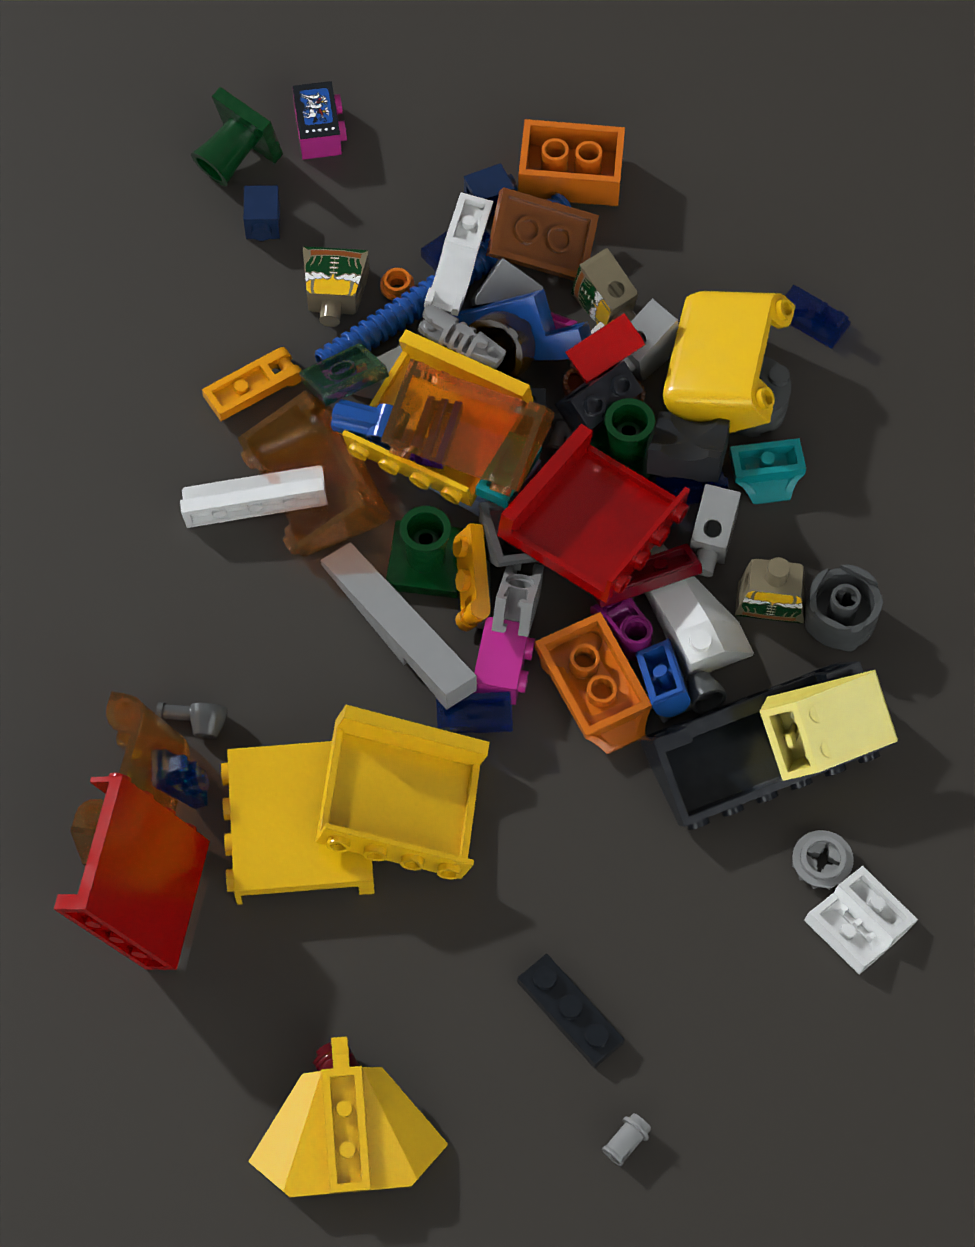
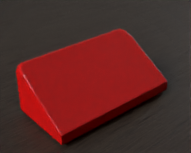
(605, 348)

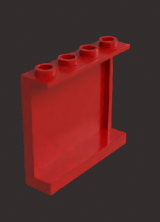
(591, 517)
(138, 876)

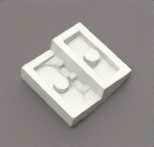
(860, 919)

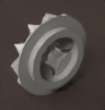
(813, 845)

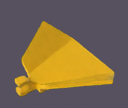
(346, 1133)

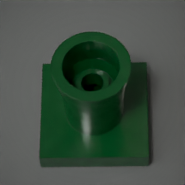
(240, 133)
(627, 434)
(423, 554)

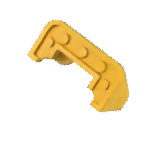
(721, 357)

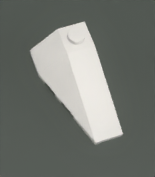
(697, 626)

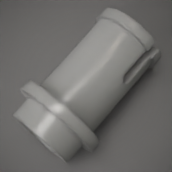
(627, 1139)

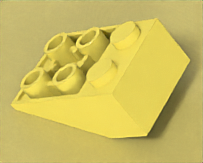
(827, 724)

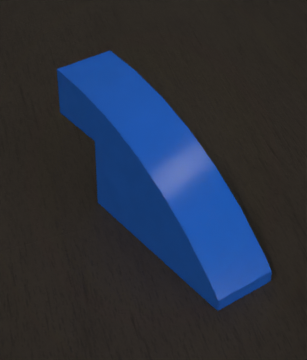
(534, 308)

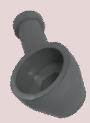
(704, 694)
(205, 718)

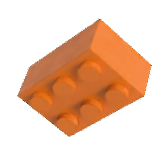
(571, 160)

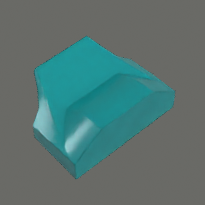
(768, 469)

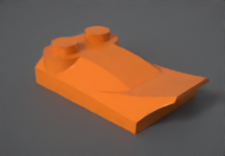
(596, 682)

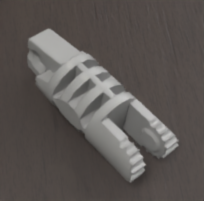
(459, 337)

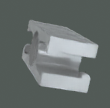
(517, 598)

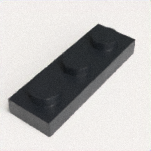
(570, 1010)

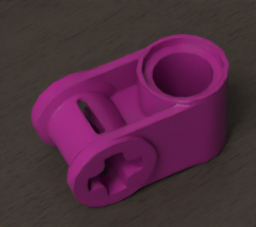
(626, 621)

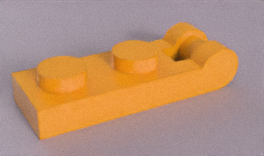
(252, 383)
(471, 577)

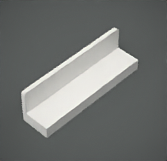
(253, 496)

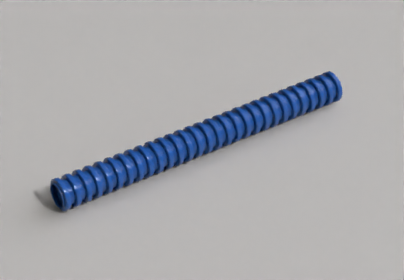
(404, 309)

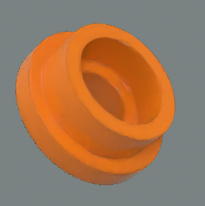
(393, 277)

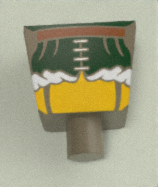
(335, 281)
(604, 289)
(772, 591)

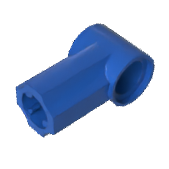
(361, 420)

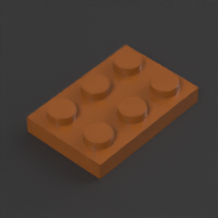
(541, 234)

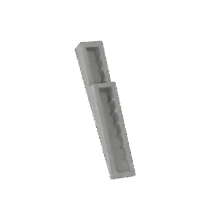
(401, 626)

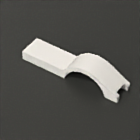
(459, 253)

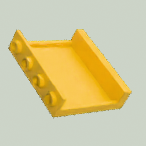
(451, 483)
(401, 792)
(276, 820)

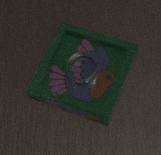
(343, 374)

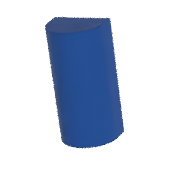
(663, 679)

